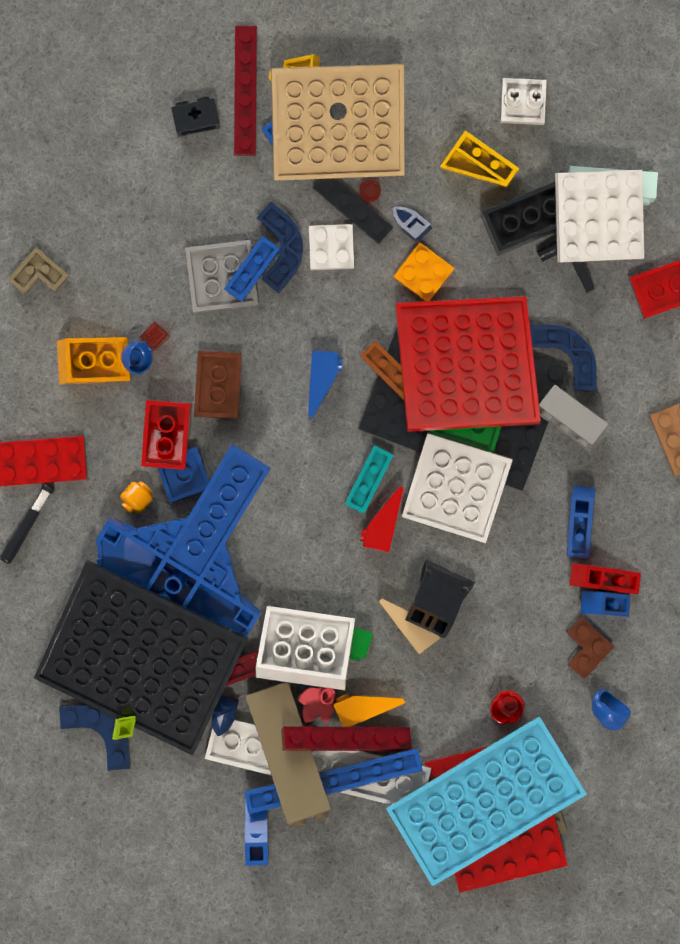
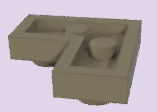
(38, 267)

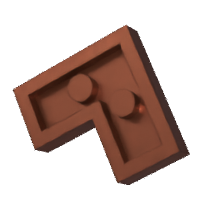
(593, 646)

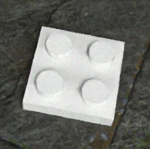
(331, 247)

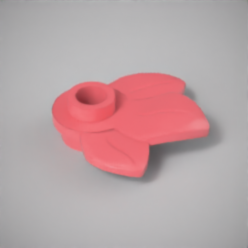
(316, 705)

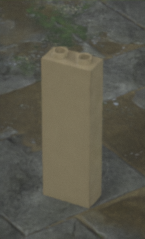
(292, 771)

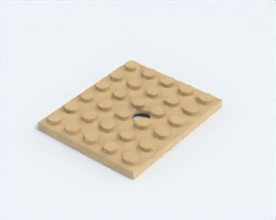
(360, 144)

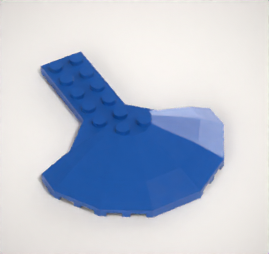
(193, 547)

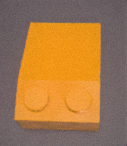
(91, 360)

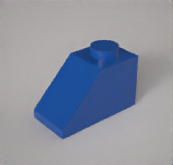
(605, 603)

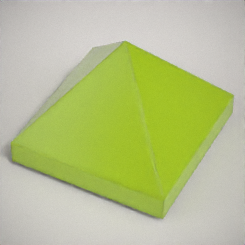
(124, 727)

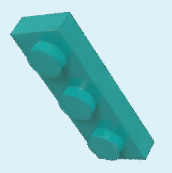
(369, 479)

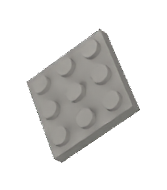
(211, 270)

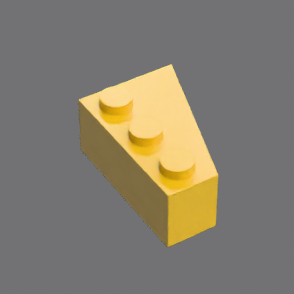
(478, 161)

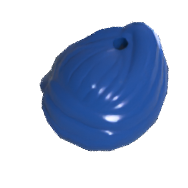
(609, 710)

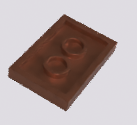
(217, 385)

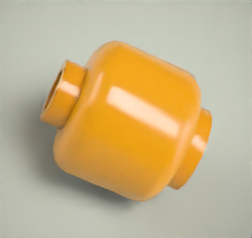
(136, 497)

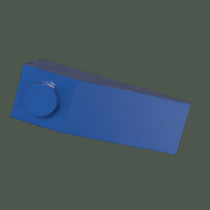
(323, 375)
(581, 521)

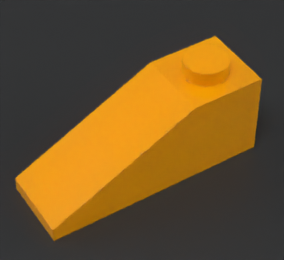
(360, 708)

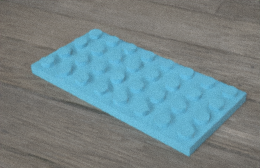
(486, 801)

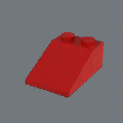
(166, 434)

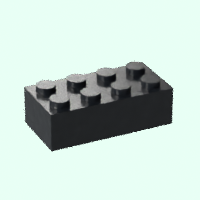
(521, 219)

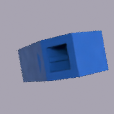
(256, 838)

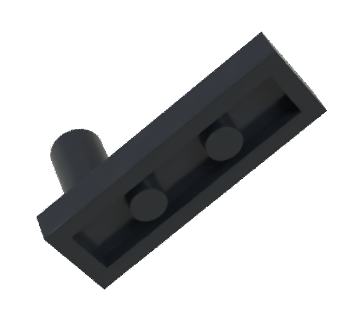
(551, 250)

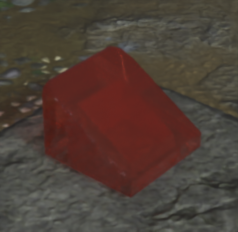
(155, 336)

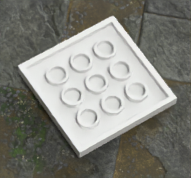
(599, 215)
(456, 487)

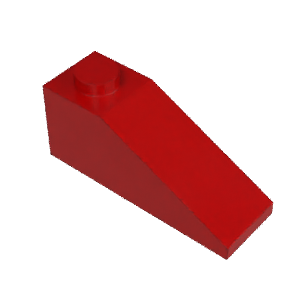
(381, 528)
(605, 578)

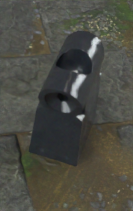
(438, 599)

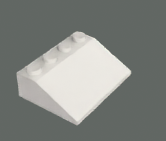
(305, 648)

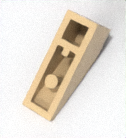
(417, 636)

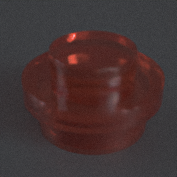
(370, 191)

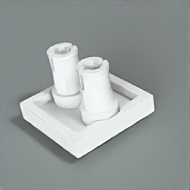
(523, 101)

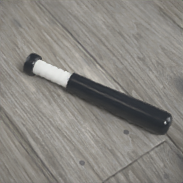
(25, 526)

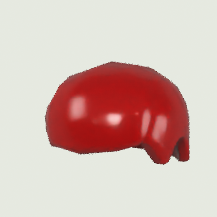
(507, 707)

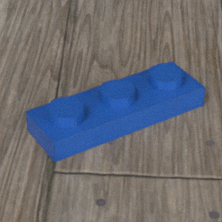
(252, 269)

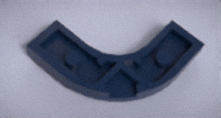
(291, 247)
(574, 346)
(88, 717)

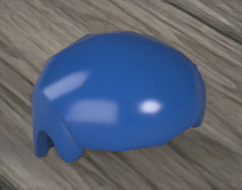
(136, 357)

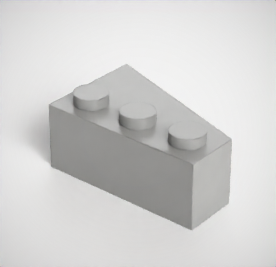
(572, 418)

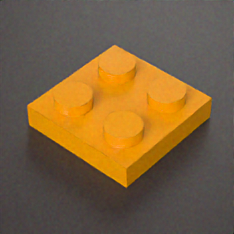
(423, 272)

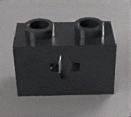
(184, 120)

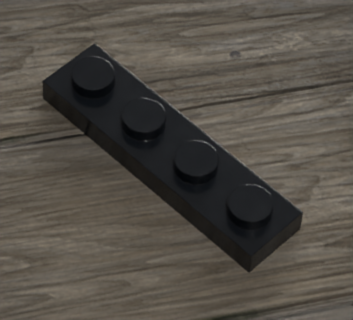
(353, 208)

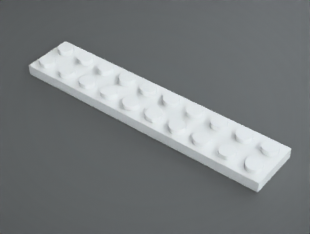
(243, 749)

